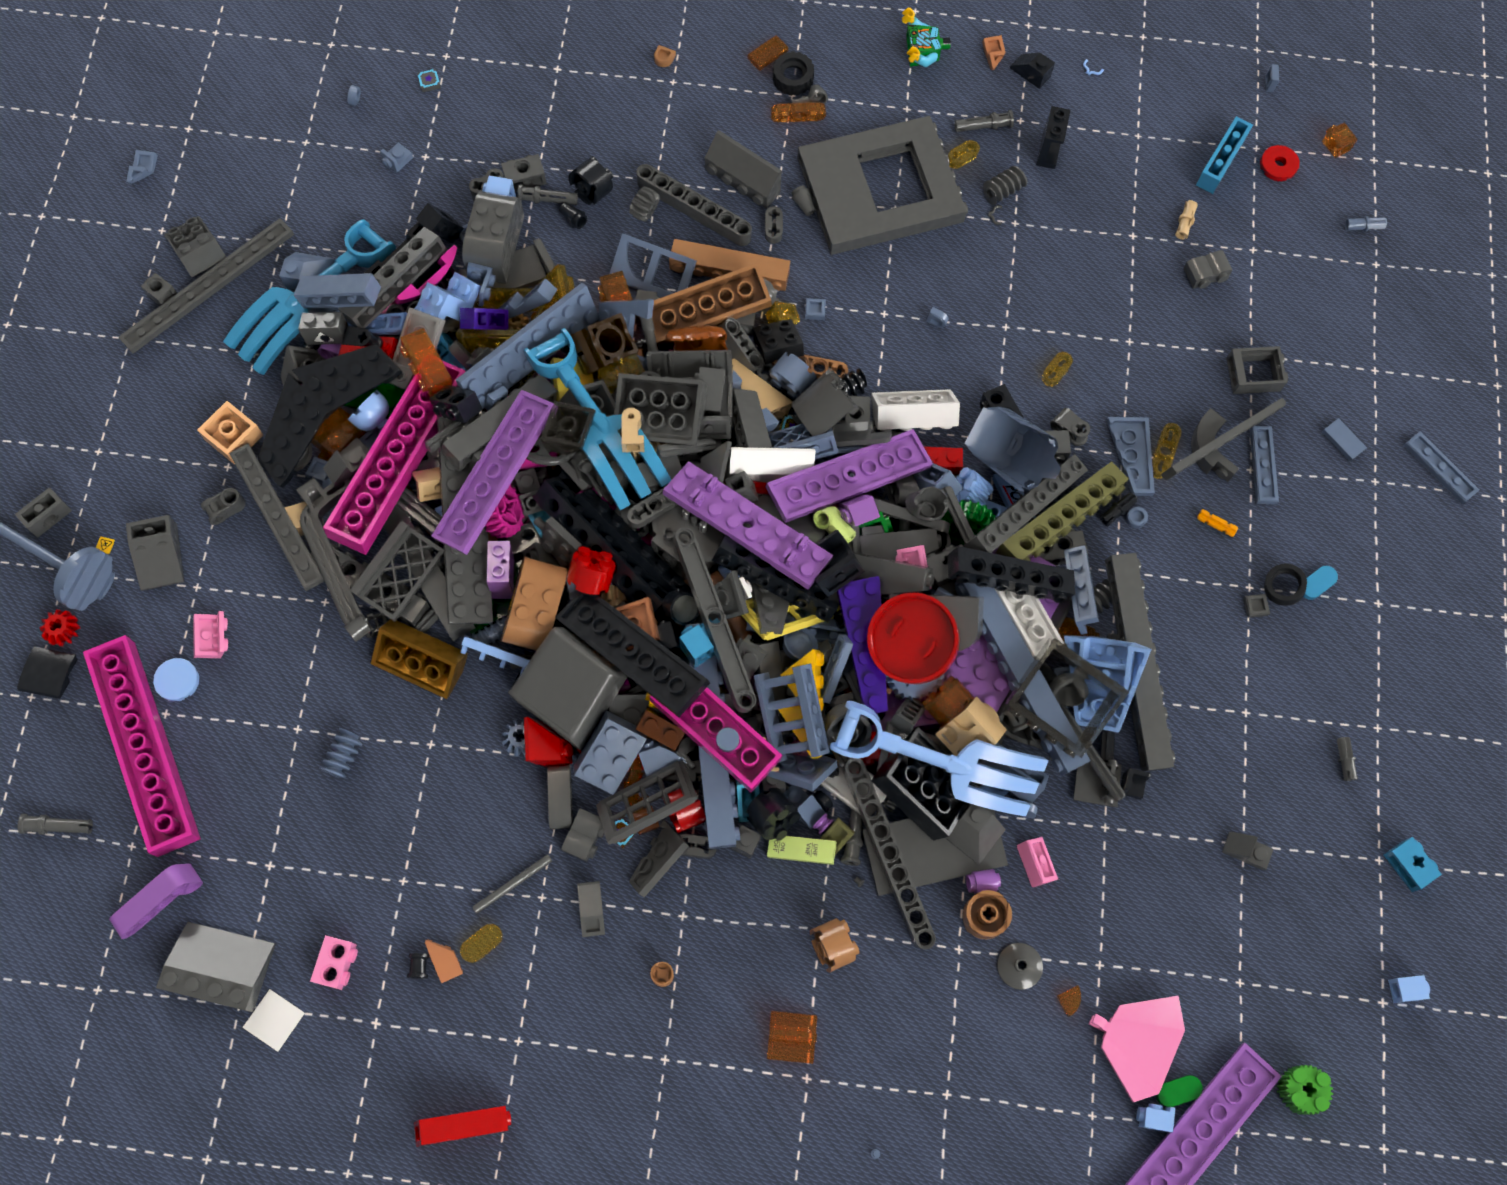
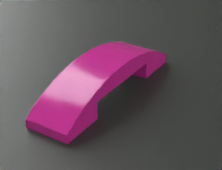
(412, 293)

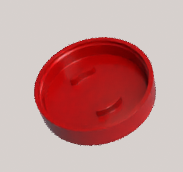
(913, 638)

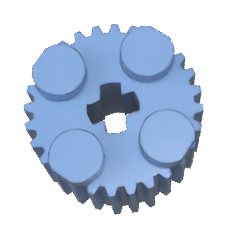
(974, 487)

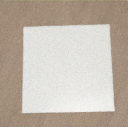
(273, 1020)

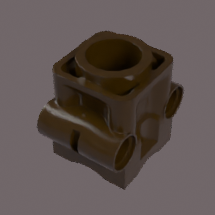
(603, 344)

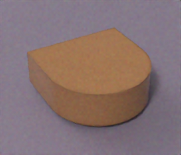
(663, 56)

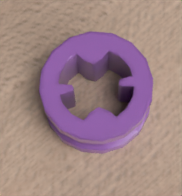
(823, 824)

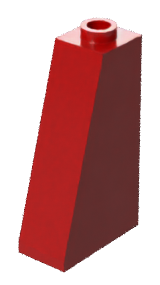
(461, 1125)

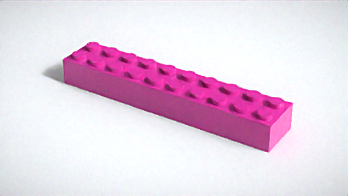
(386, 469)
(141, 746)

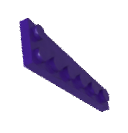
(858, 605)

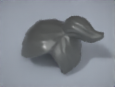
(1070, 688)

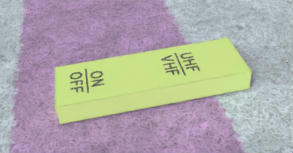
(803, 850)

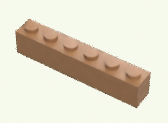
(719, 261)

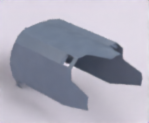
(1013, 448)

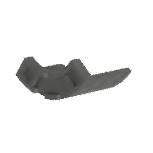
(823, 404)

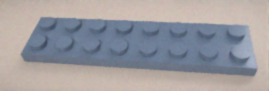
(508, 362)

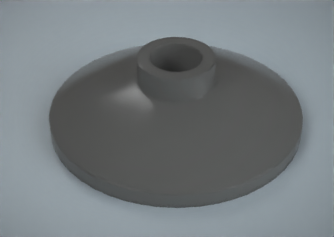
(1009, 970)

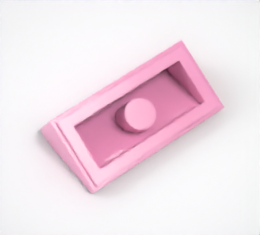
(1037, 862)

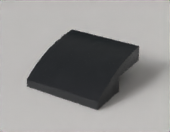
(46, 672)

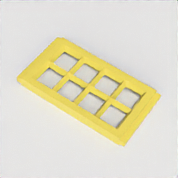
(799, 624)

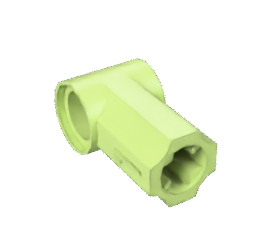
(833, 522)

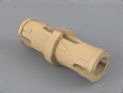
(1186, 219)

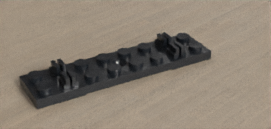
(648, 664)

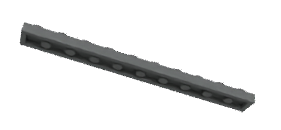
(206, 286)

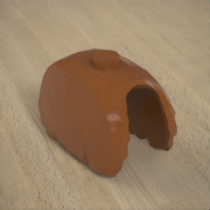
(698, 338)

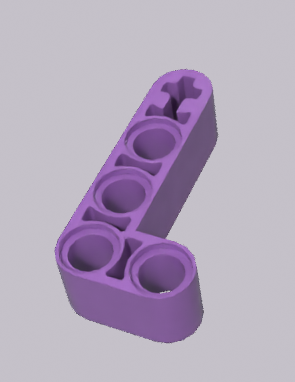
(154, 897)

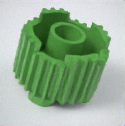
(1317, 1086)

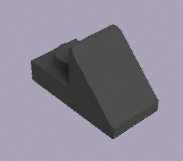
(343, 467)
(1247, 849)

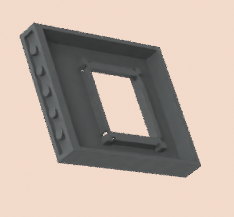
(845, 200)

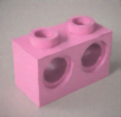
(327, 961)

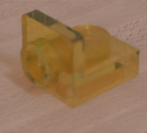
(782, 311)

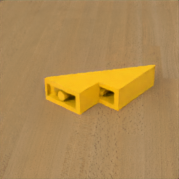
(816, 659)

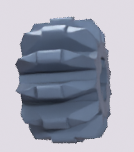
(511, 741)

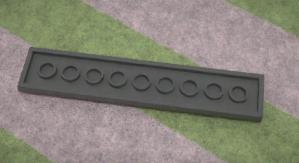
(465, 575)

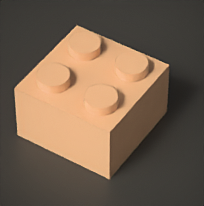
(229, 430)

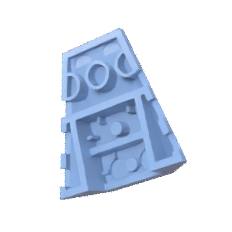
(1119, 661)

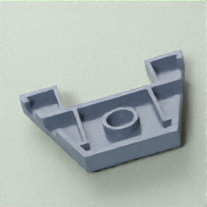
(629, 309)

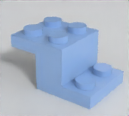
(443, 303)

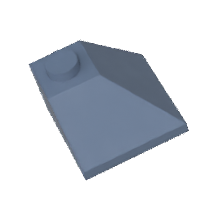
(302, 265)

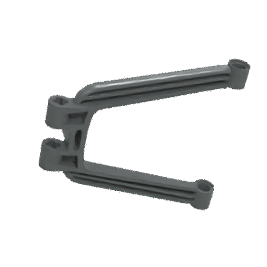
(320, 502)

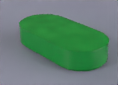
(1179, 1091)

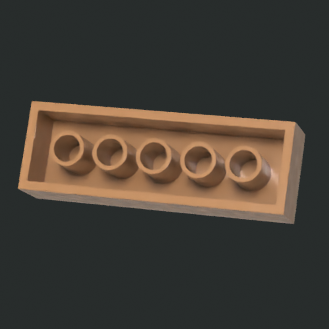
(711, 302)

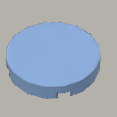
(176, 679)

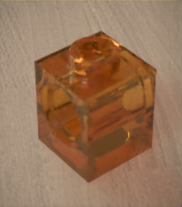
(1339, 139)

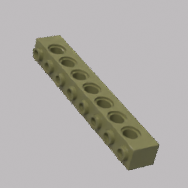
(1064, 514)

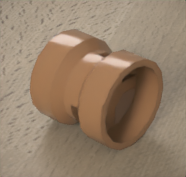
(662, 974)

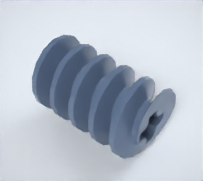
(341, 753)

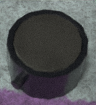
(680, 607)

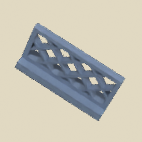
(823, 444)

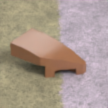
(994, 50)
(444, 961)

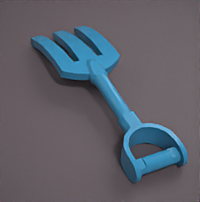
(287, 305)
(603, 428)

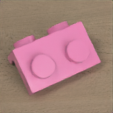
(209, 635)

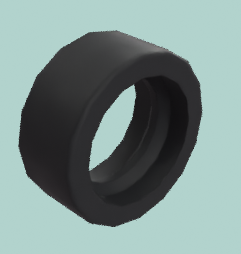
(1287, 569)

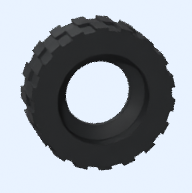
(796, 60)

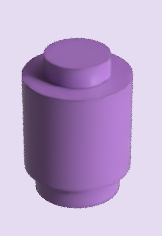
(983, 880)

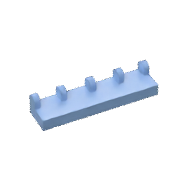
(496, 652)

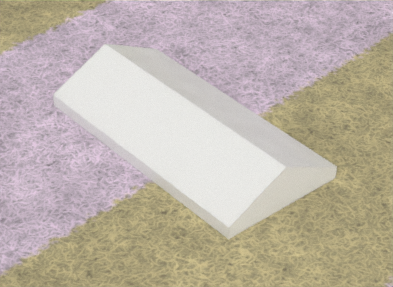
(768, 463)
(1029, 620)

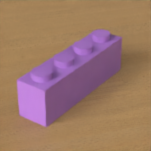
(858, 510)

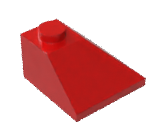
(544, 745)

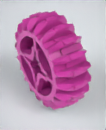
(507, 516)

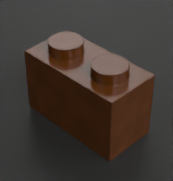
(659, 728)

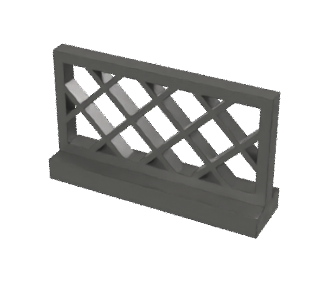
(386, 557)

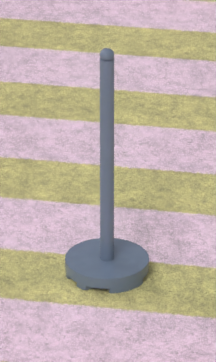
(79, 579)

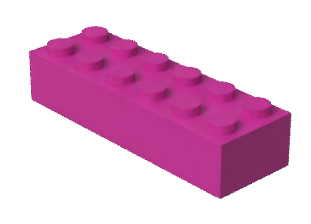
(702, 722)

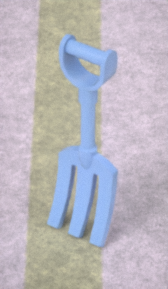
(962, 767)

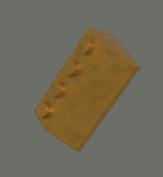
(418, 658)

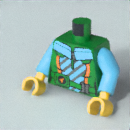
(923, 41)

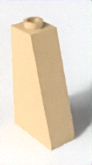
(768, 396)

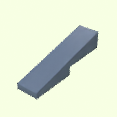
(536, 297)

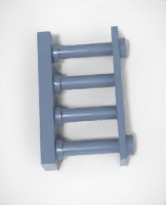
(810, 708)

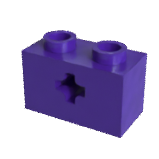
(483, 319)

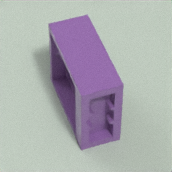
(499, 567)

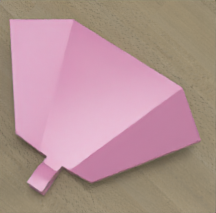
(1142, 1043)

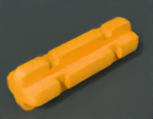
(1217, 522)

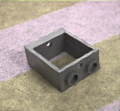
(1237, 373)

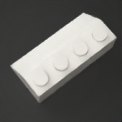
(915, 410)

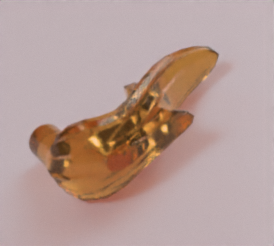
(634, 776)

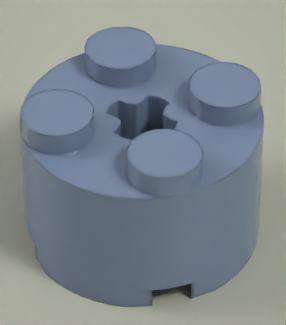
(791, 375)

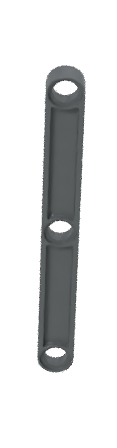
(720, 633)

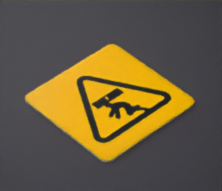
(105, 544)

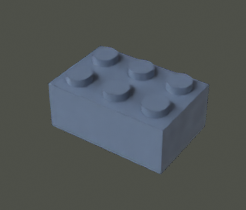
(609, 753)

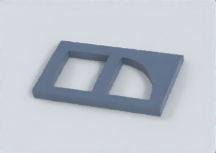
(621, 264)

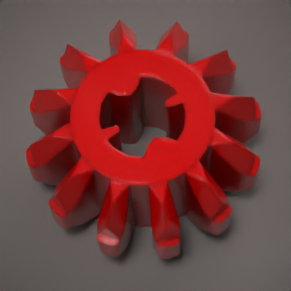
(51, 628)

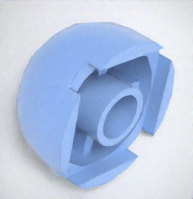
(371, 413)

